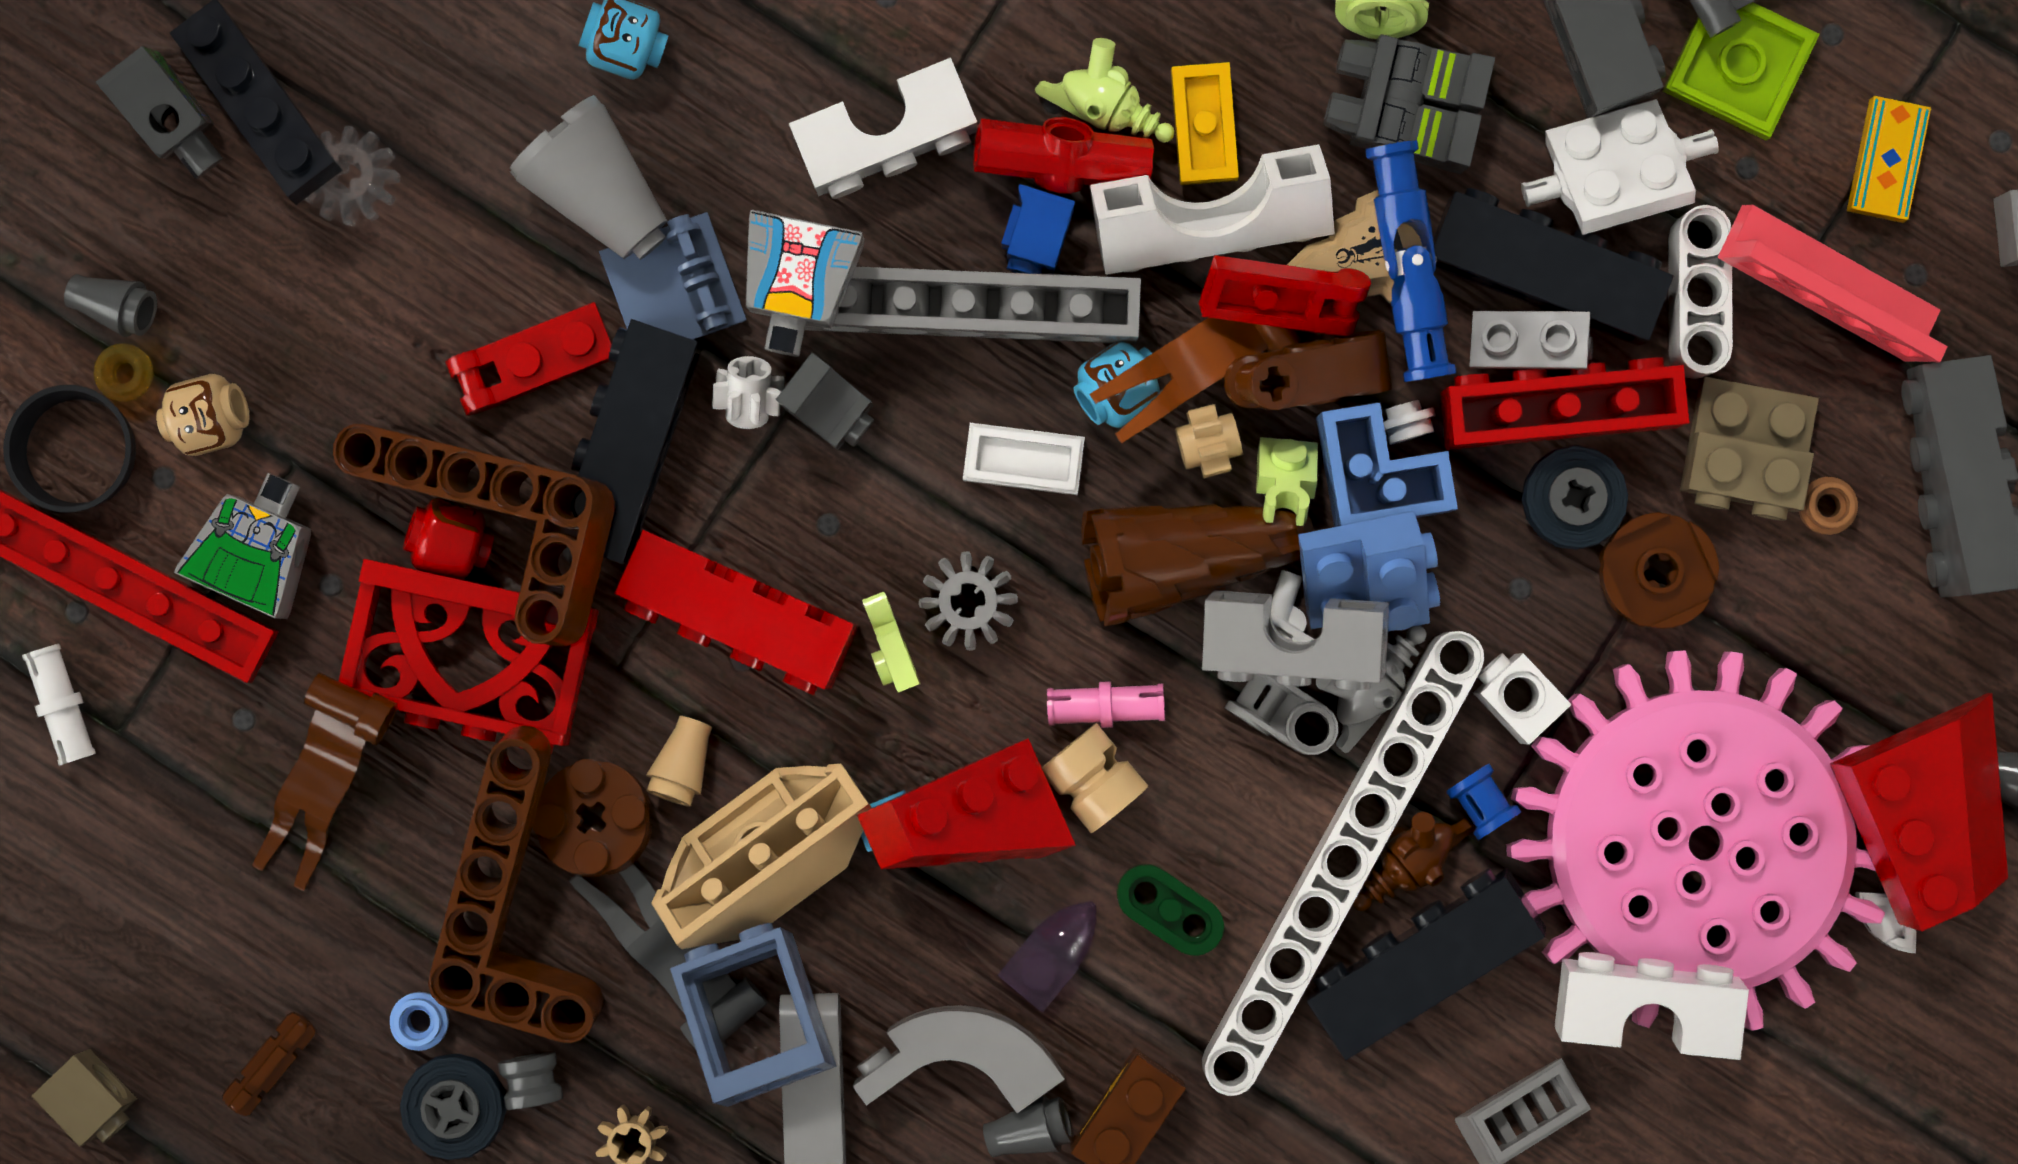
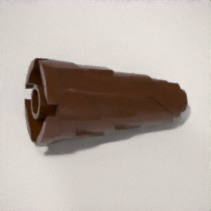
(1172, 555)

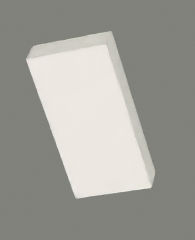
(1023, 459)

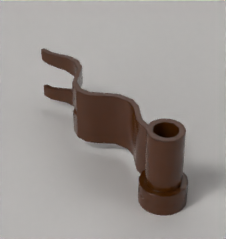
(326, 767)

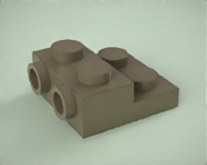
(1750, 448)

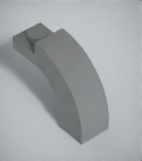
(969, 1035)

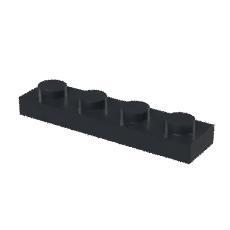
(256, 102)

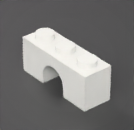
(933, 119)
(1601, 995)

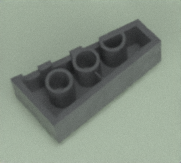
(1963, 476)

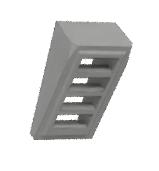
(1478, 1135)

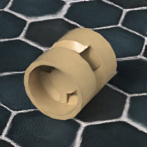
(1094, 778)

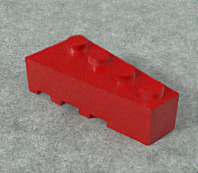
(737, 611)

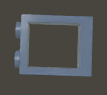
(771, 1073)

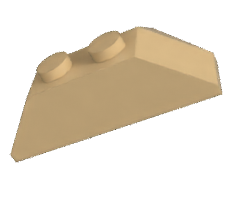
(761, 854)

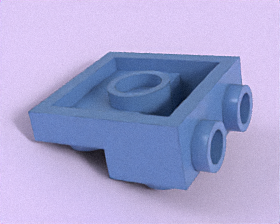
(1371, 562)

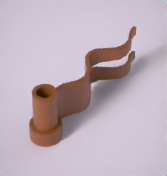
(1193, 363)

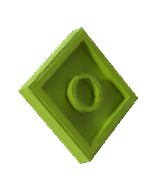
(1744, 70)

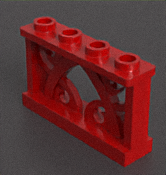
(410, 597)

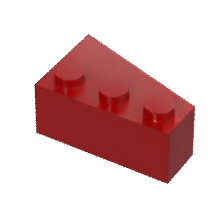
(972, 814)

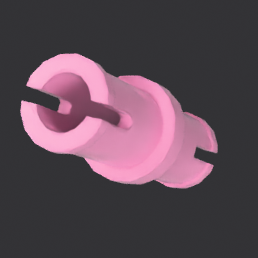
(1105, 704)

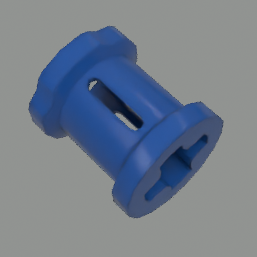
(1483, 801)

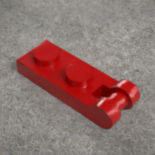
(1283, 295)
(532, 358)

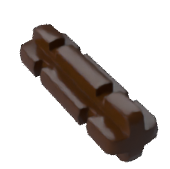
(269, 1064)

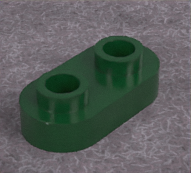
(1169, 908)

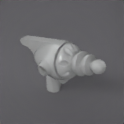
(1362, 708)

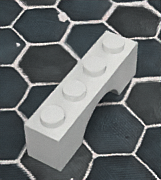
(1279, 204)

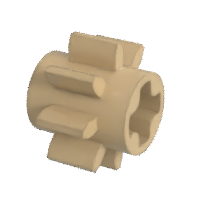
(1209, 441)
(648, 1138)

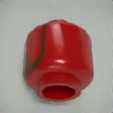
(447, 539)

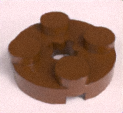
(1670, 539)
(560, 819)

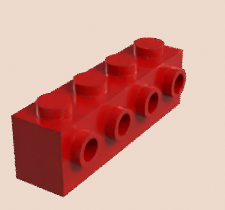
(1564, 406)

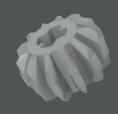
(953, 588)

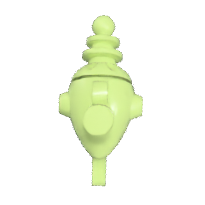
(1104, 96)

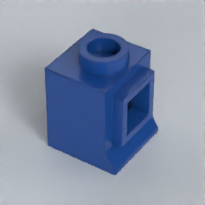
(1036, 231)

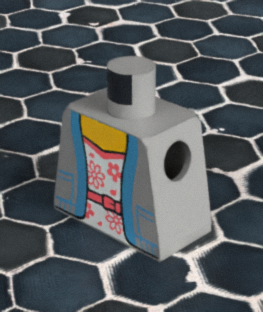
(797, 275)

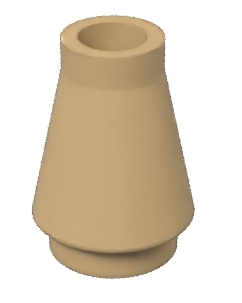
(681, 763)

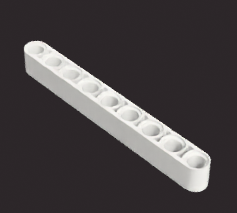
(1342, 891)

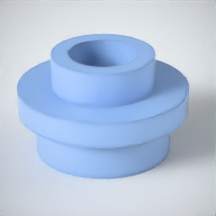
(404, 1031)

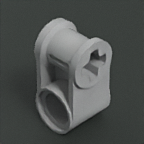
(1280, 712)

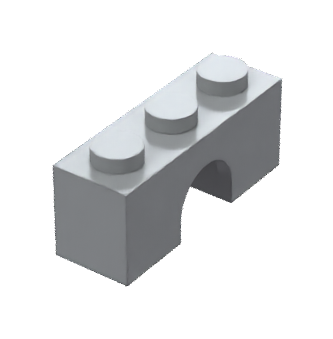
(1244, 642)

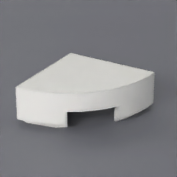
(1889, 931)

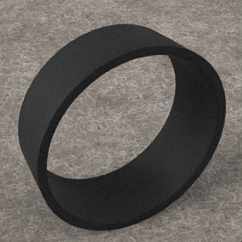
(18, 434)

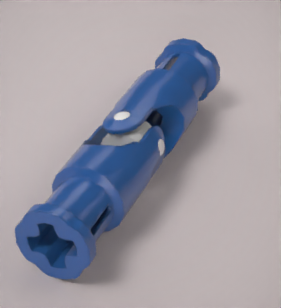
(1416, 294)

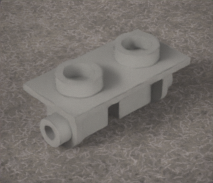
(1530, 340)

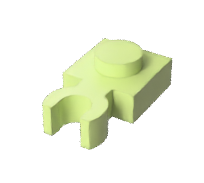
(1286, 476)
(893, 659)

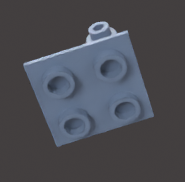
(679, 284)

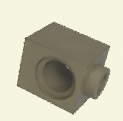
(86, 1099)

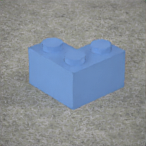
(1366, 482)

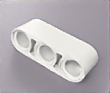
(1687, 318)

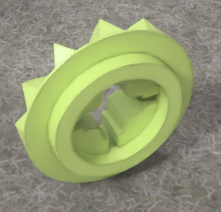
(1368, 20)

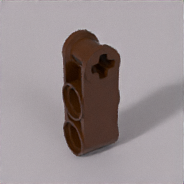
(1311, 372)

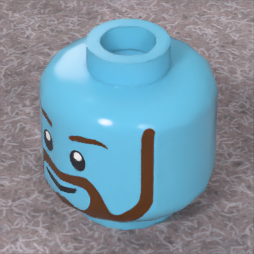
(623, 37)
(1103, 368)

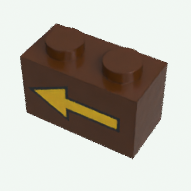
(1128, 1113)

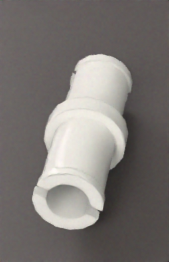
(59, 704)

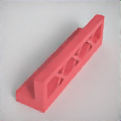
(1832, 285)

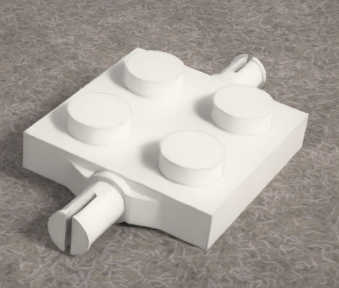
(1619, 167)

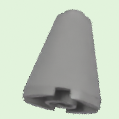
(593, 180)

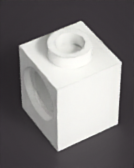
(1543, 708)

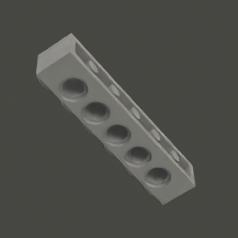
(990, 305)

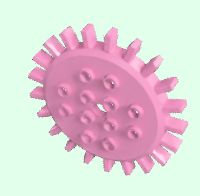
(1604, 804)

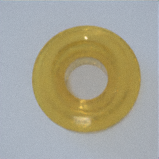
(106, 368)

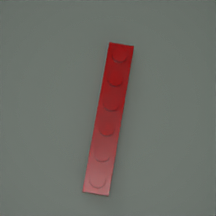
(132, 589)

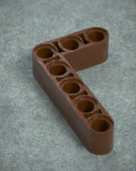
(499, 491)
(492, 900)

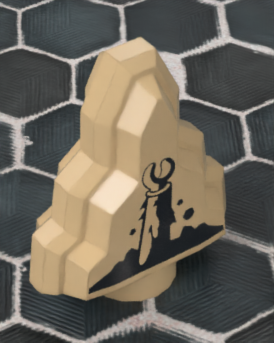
(1357, 247)

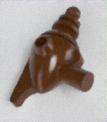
(1413, 858)

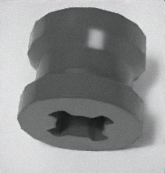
(530, 1080)

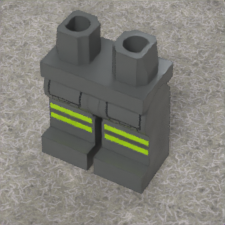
(1412, 96)

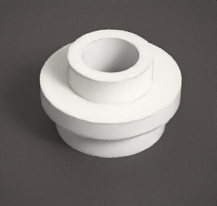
(1408, 422)

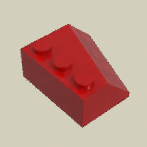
(1932, 813)

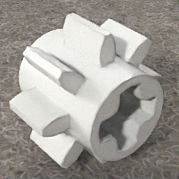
(747, 392)

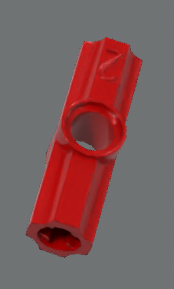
(1059, 153)

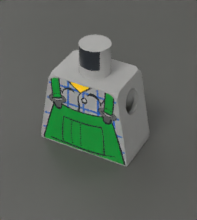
(251, 550)

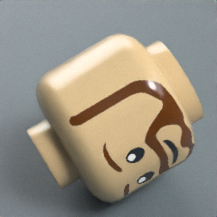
(203, 414)

